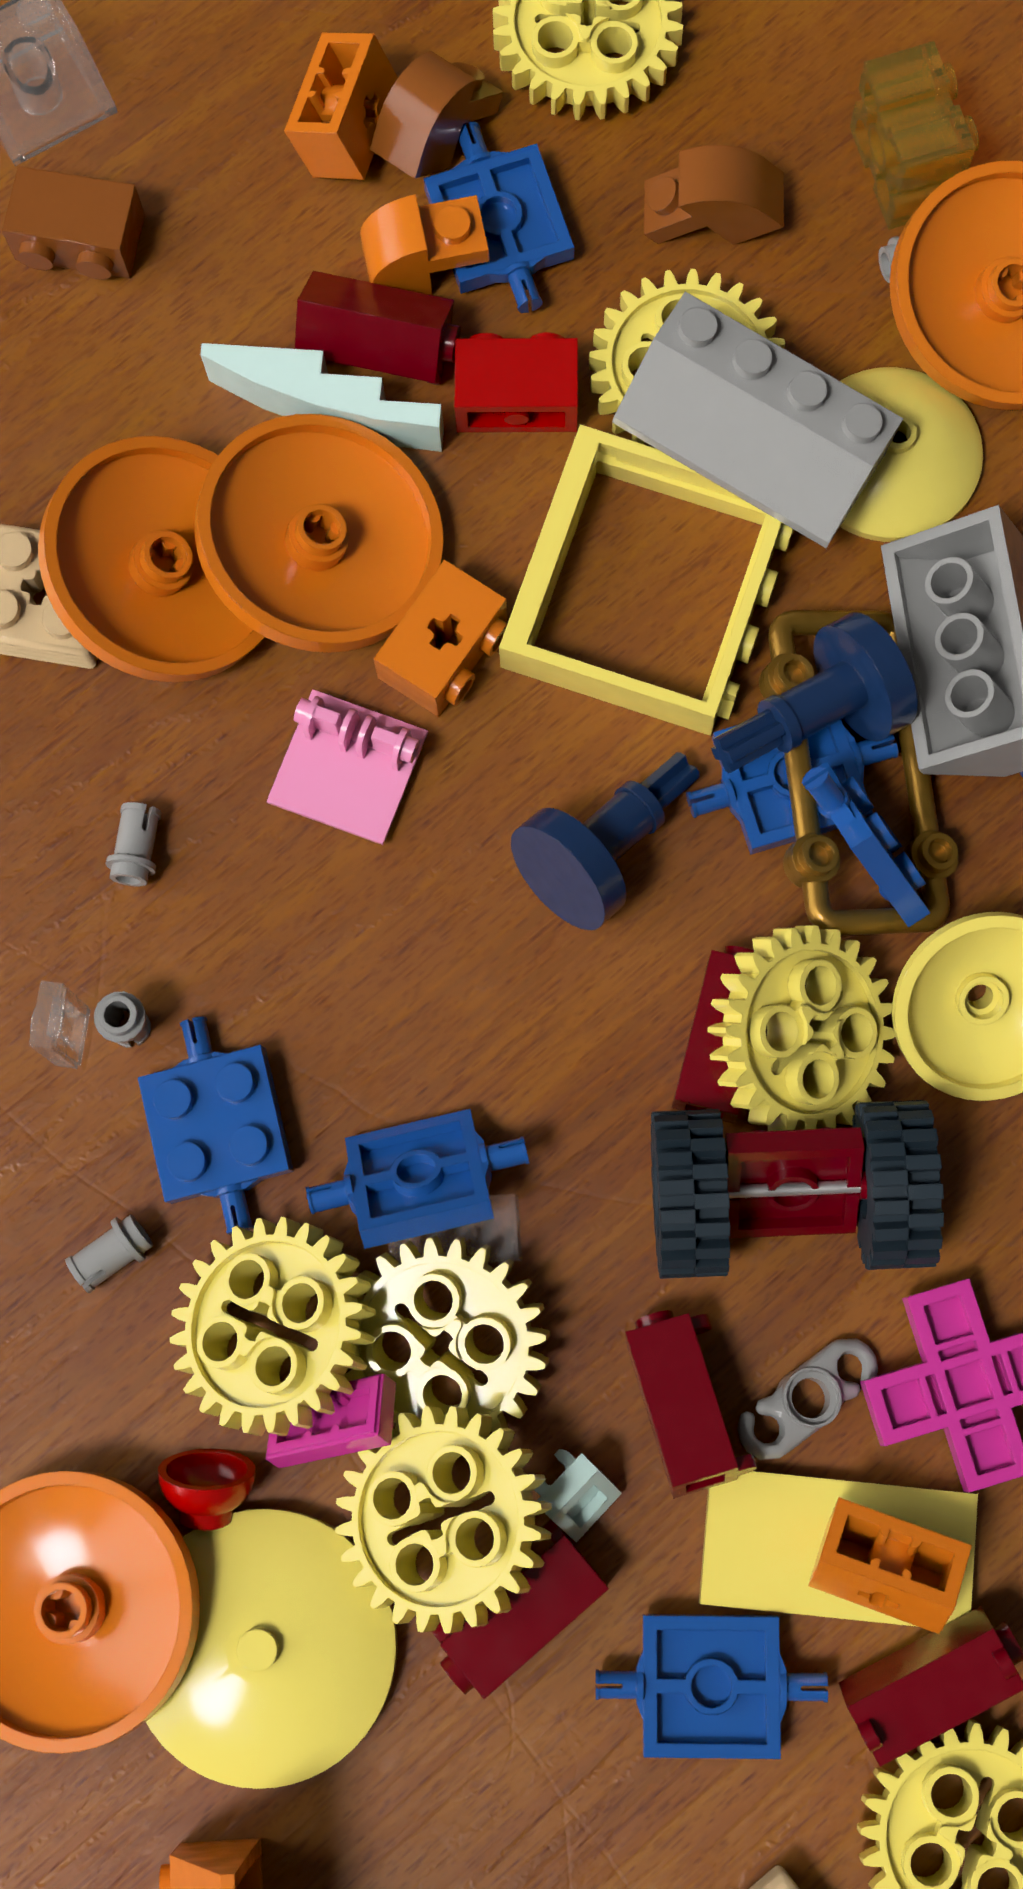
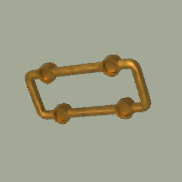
(814, 857)

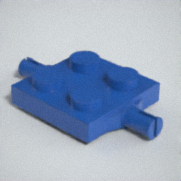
(517, 214)
(760, 789)
(869, 840)
(215, 1124)
(418, 1178)
(711, 1686)

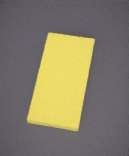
(770, 1527)

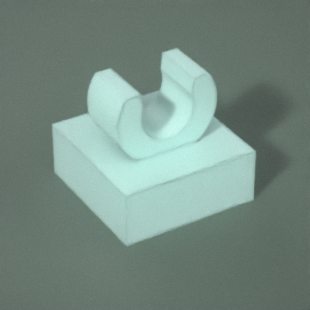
(577, 1495)

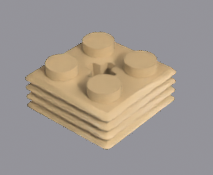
(25, 627)

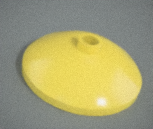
(927, 475)
(960, 1043)

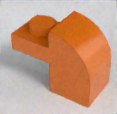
(411, 241)

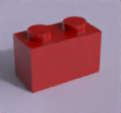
(516, 383)

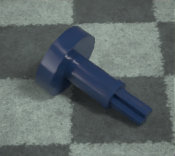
(857, 680)
(574, 862)

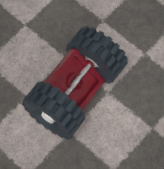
(797, 1185)

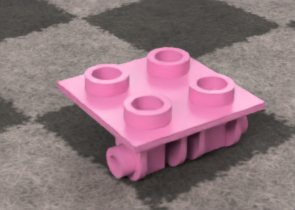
(347, 766)

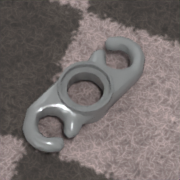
(793, 1426)

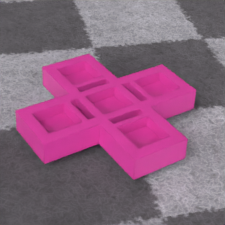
(958, 1387)

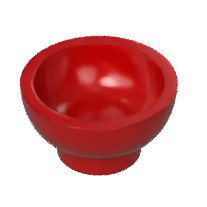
(206, 1485)

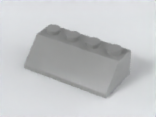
(756, 419)
(962, 636)

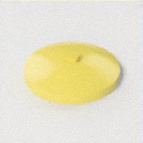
(282, 1657)

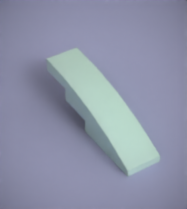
(299, 383)

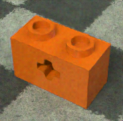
(340, 105)
(445, 607)
(890, 1565)

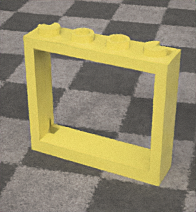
(654, 470)

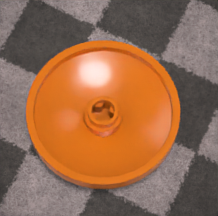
(962, 285)
(317, 532)
(127, 563)
(89, 1610)

